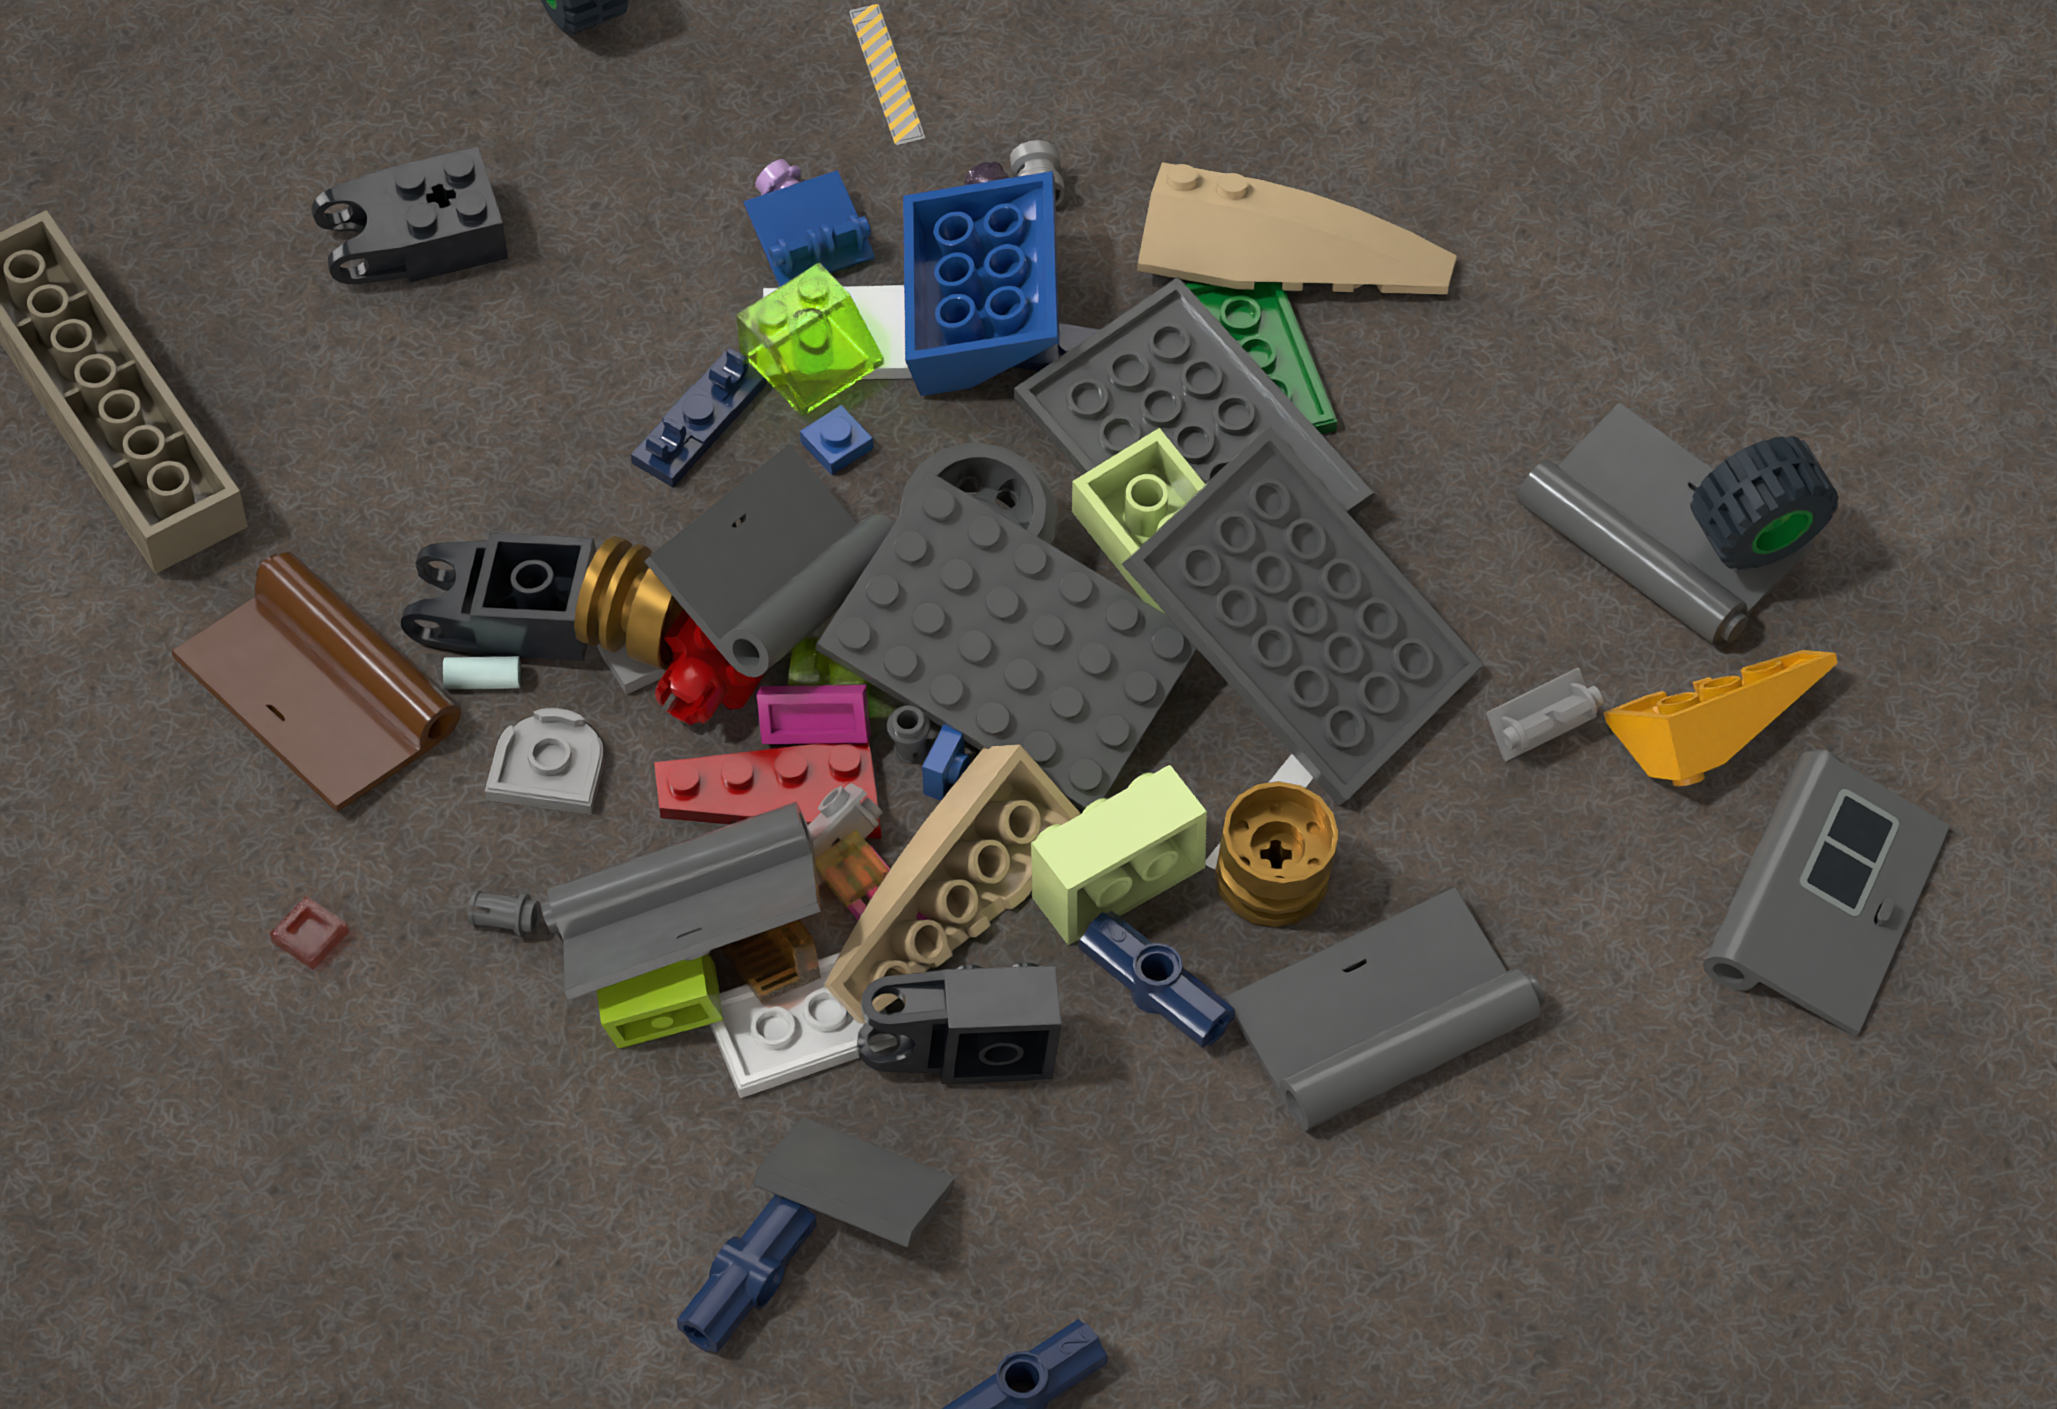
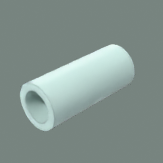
(481, 672)

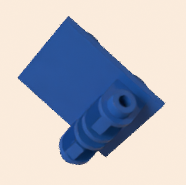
(810, 226)

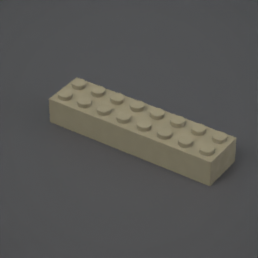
(110, 400)

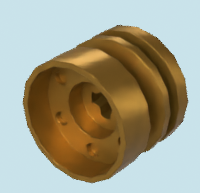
(626, 604)
(1281, 828)

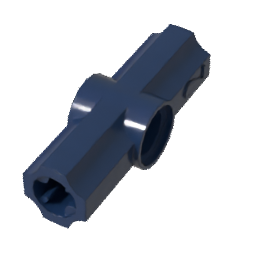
(1178, 998)
(746, 1273)
(1049, 1367)

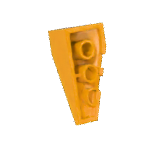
(1705, 728)

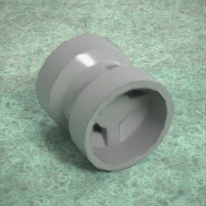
(1036, 158)

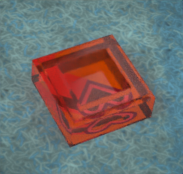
(309, 932)

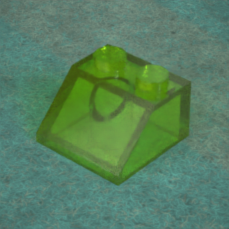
(808, 339)

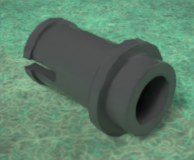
(909, 730)
(505, 912)

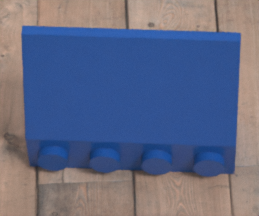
(979, 280)

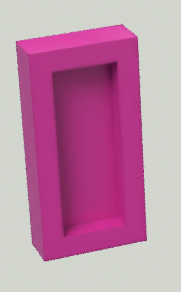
(813, 714)

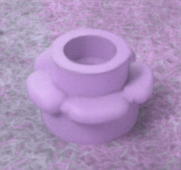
(777, 176)

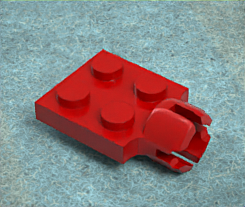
(699, 676)

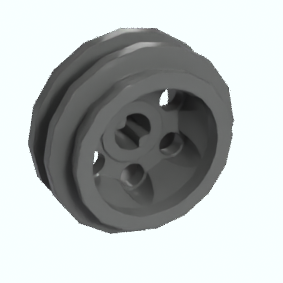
(994, 475)

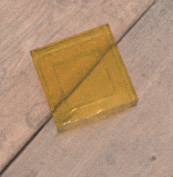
(851, 868)

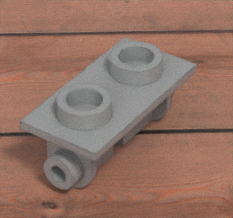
(1543, 713)
(841, 816)

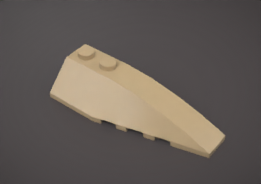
(1253, 231)
(956, 871)

